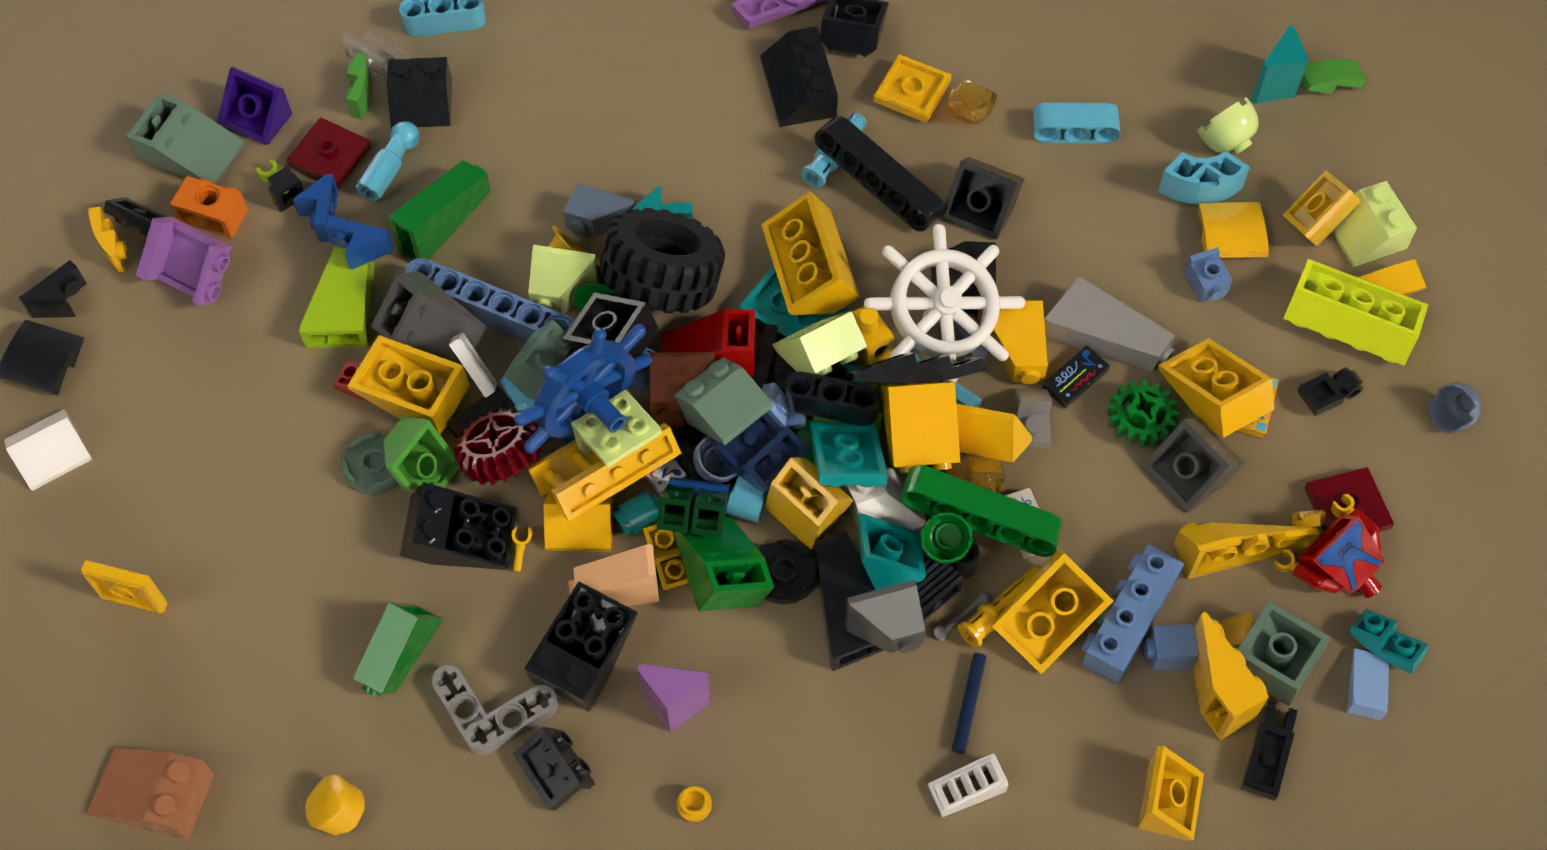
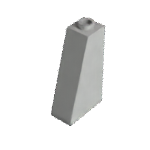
(1108, 328)

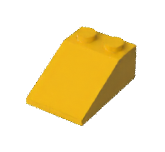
(410, 382)
(1219, 386)
(1051, 611)

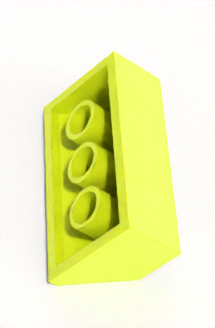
(1356, 312)

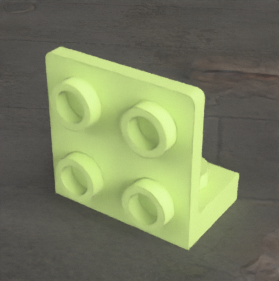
(612, 447)

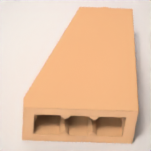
(623, 577)

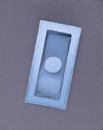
(1368, 685)

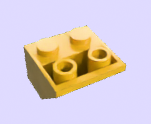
(803, 504)

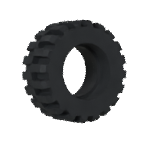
(662, 260)

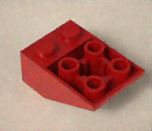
(725, 332)

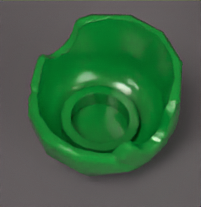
(946, 537)

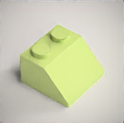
(1375, 226)
(822, 344)

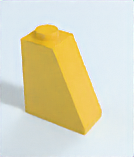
(1024, 338)

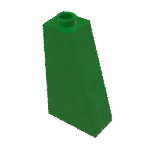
(438, 210)

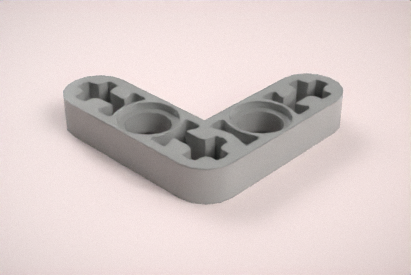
(481, 721)

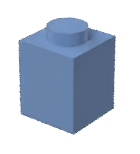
(1171, 647)

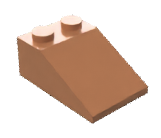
(152, 791)

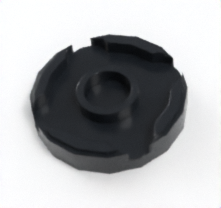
(790, 569)

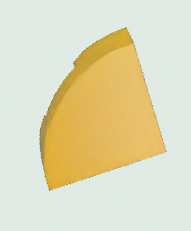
(1310, 518)

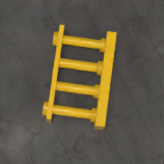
(585, 481)

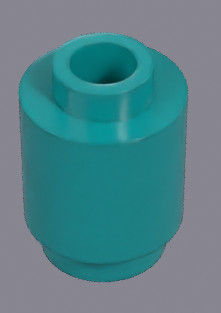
(637, 513)

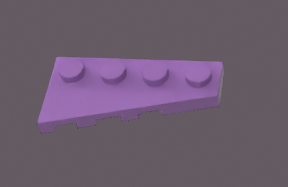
(759, 12)

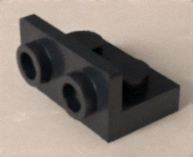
(553, 766)

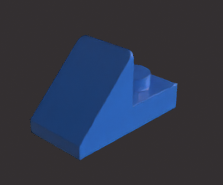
(318, 203)
(362, 241)

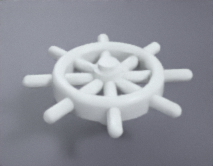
(945, 301)

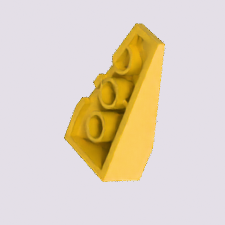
(1229, 545)

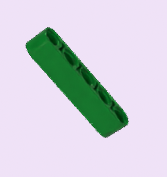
(983, 509)

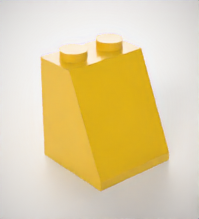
(921, 424)

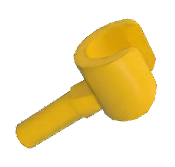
(520, 548)

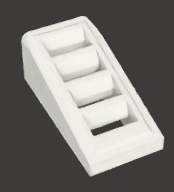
(973, 797)

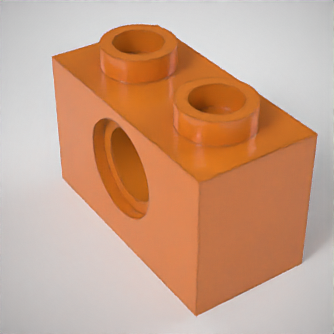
(209, 206)

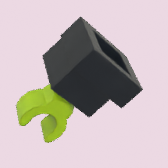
(283, 183)

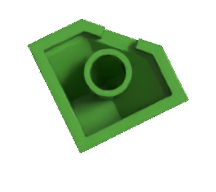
(418, 454)

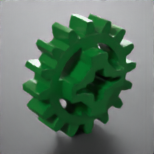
(1140, 416)

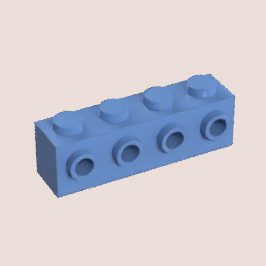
(1132, 613)

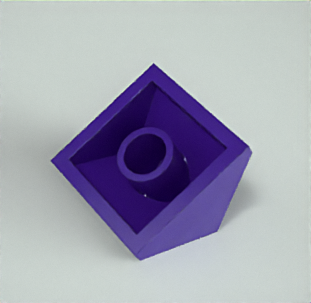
(253, 106)

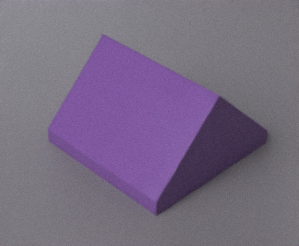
(674, 693)

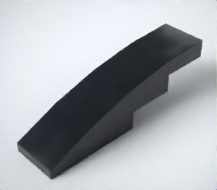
(906, 369)

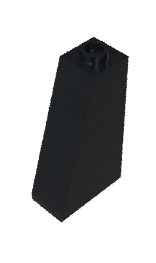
(841, 577)

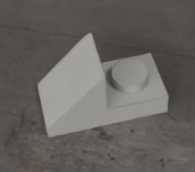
(1033, 411)

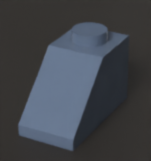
(593, 210)

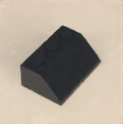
(800, 78)

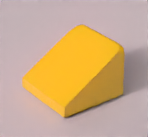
(1237, 628)

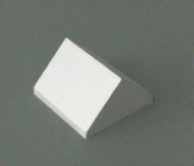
(47, 450)

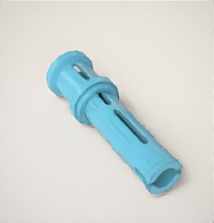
(822, 164)

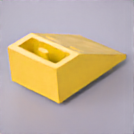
(1224, 685)

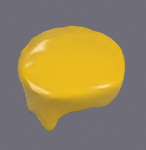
(334, 805)

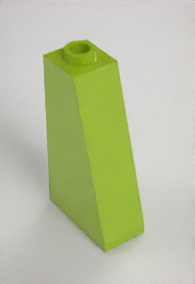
(340, 306)

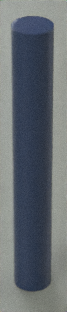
(969, 703)

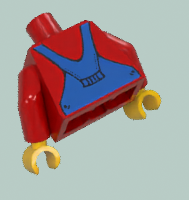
(1342, 555)

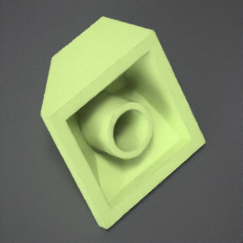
(558, 274)

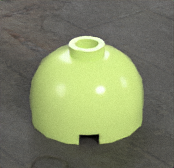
(1231, 128)

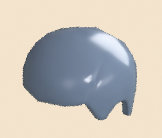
(1455, 407)
(709, 465)

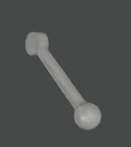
(940, 632)

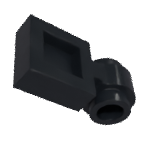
(1324, 393)

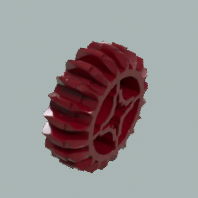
(494, 447)

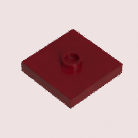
(328, 151)
(1358, 485)

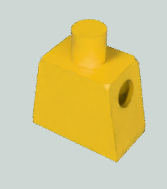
(876, 335)

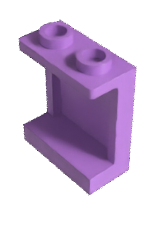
(184, 259)

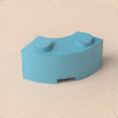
(1203, 179)

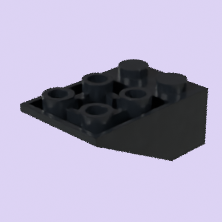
(457, 529)
(582, 646)

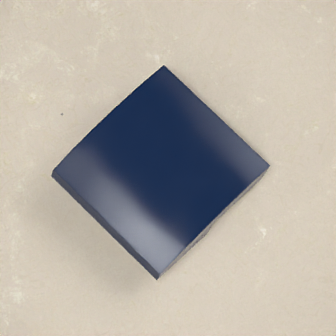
(761, 451)

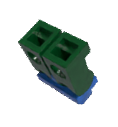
(693, 498)

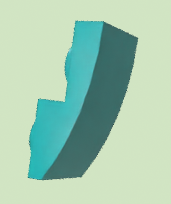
(1381, 638)

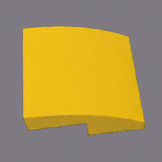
(1234, 228)

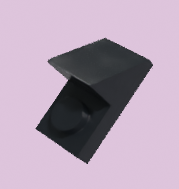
(50, 295)

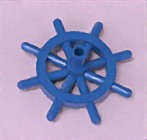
(584, 386)

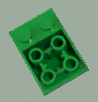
(725, 569)

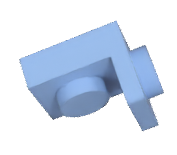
(780, 411)

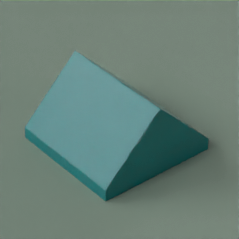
(1282, 69)
(889, 552)

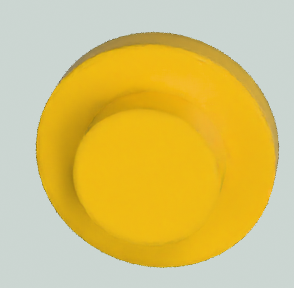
(694, 803)

